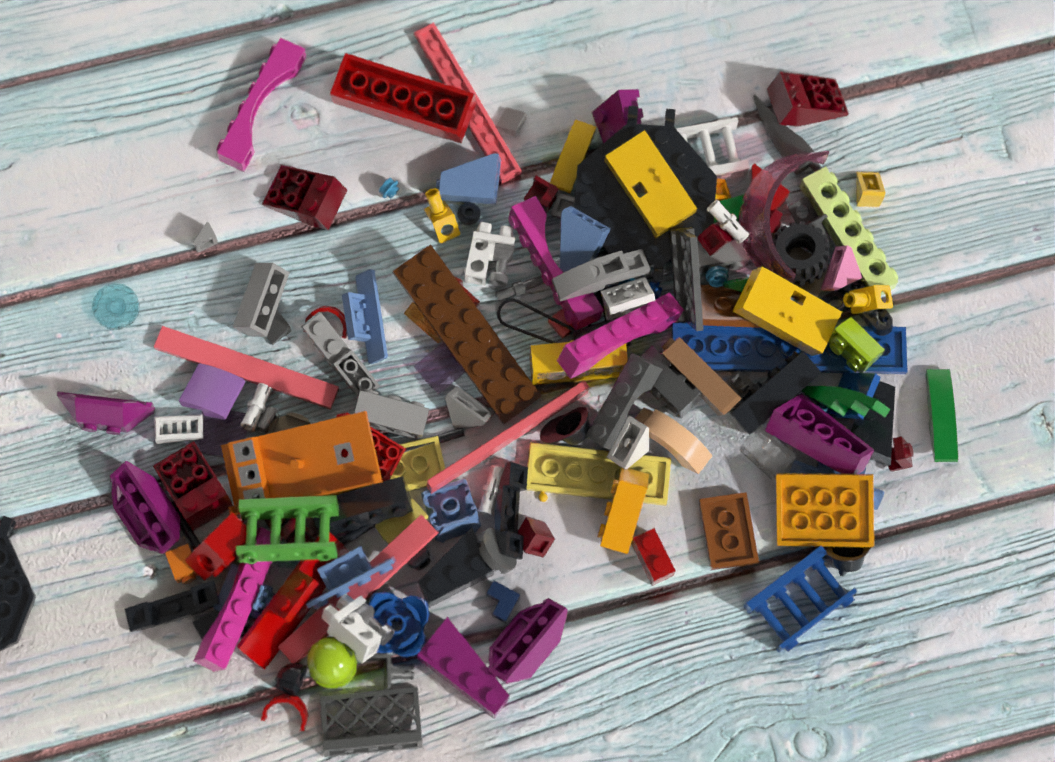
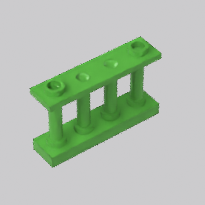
(283, 508)

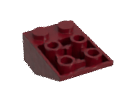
(805, 99)
(305, 196)
(193, 485)

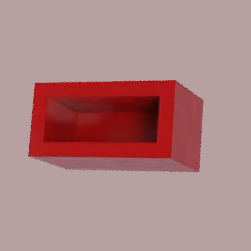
(653, 557)

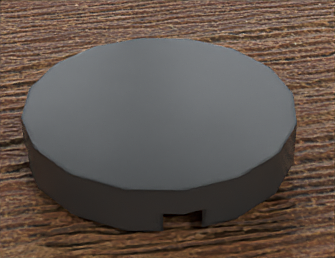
(491, 553)

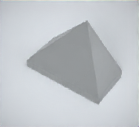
(466, 410)

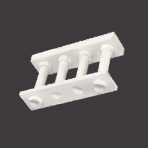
(735, 167)

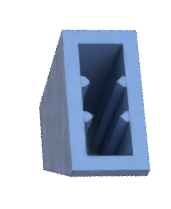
(472, 181)
(580, 238)

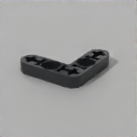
(869, 317)

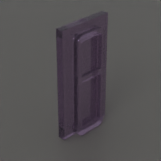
(439, 368)

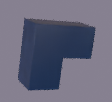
(507, 600)

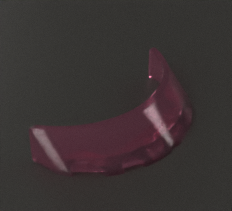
(755, 211)

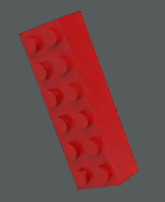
(403, 98)

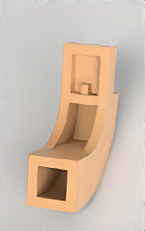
(675, 439)

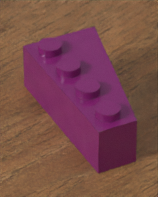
(613, 112)
(819, 436)
(460, 666)

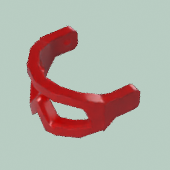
(334, 310)
(296, 701)

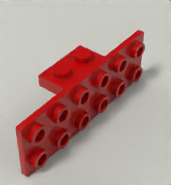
(286, 609)

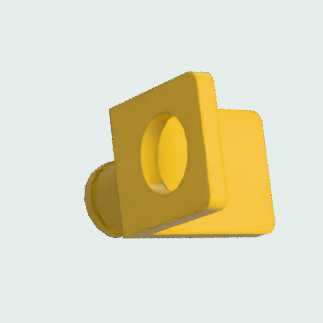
(440, 215)
(868, 299)

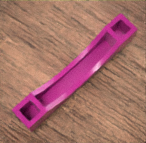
(281, 66)
(529, 222)
(591, 348)
(224, 634)

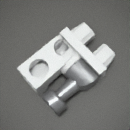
(487, 248)
(356, 626)

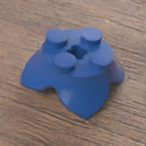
(411, 612)

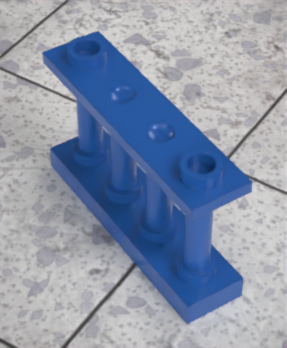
(797, 576)

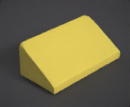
(392, 527)

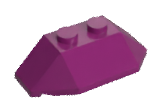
(105, 413)
(144, 508)
(527, 641)

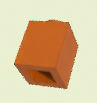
(180, 569)

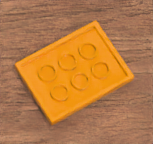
(825, 509)

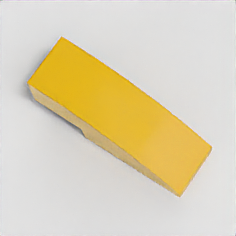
(572, 154)

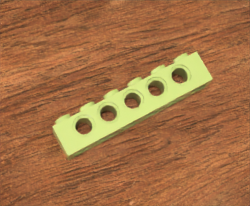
(835, 226)

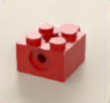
(218, 548)

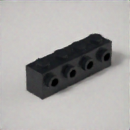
(775, 391)
(370, 505)

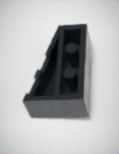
(876, 429)
(455, 571)

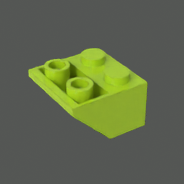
(855, 345)

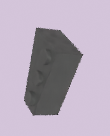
(672, 386)

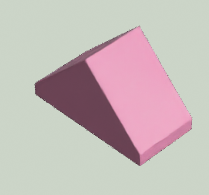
(841, 270)

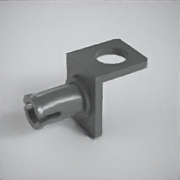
(812, 216)
(393, 671)

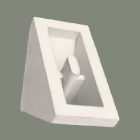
(630, 443)

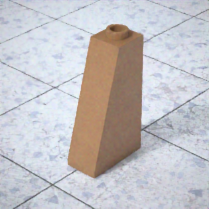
(700, 375)

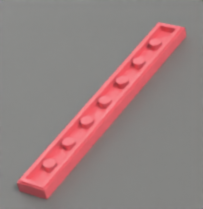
(480, 122)
(247, 367)
(507, 436)
(402, 548)

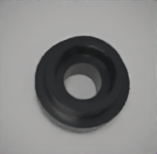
(469, 220)

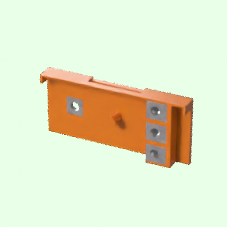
(303, 460)

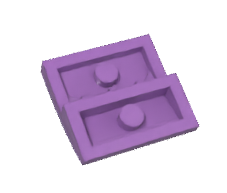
(212, 391)

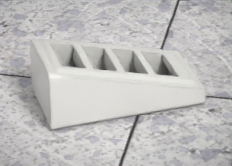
(170, 437)

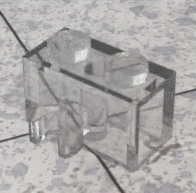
(768, 453)

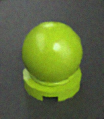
(331, 663)

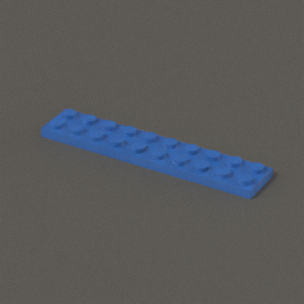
(760, 351)

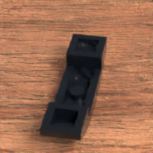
(507, 510)
(173, 607)

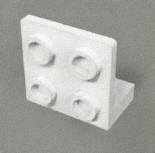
(626, 298)

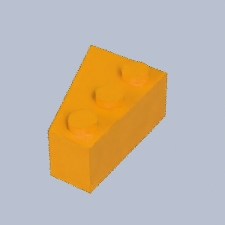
(623, 510)

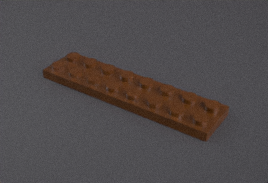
(466, 334)

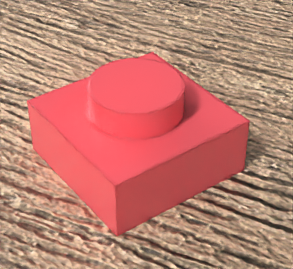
(561, 331)

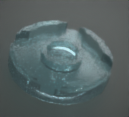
(116, 306)

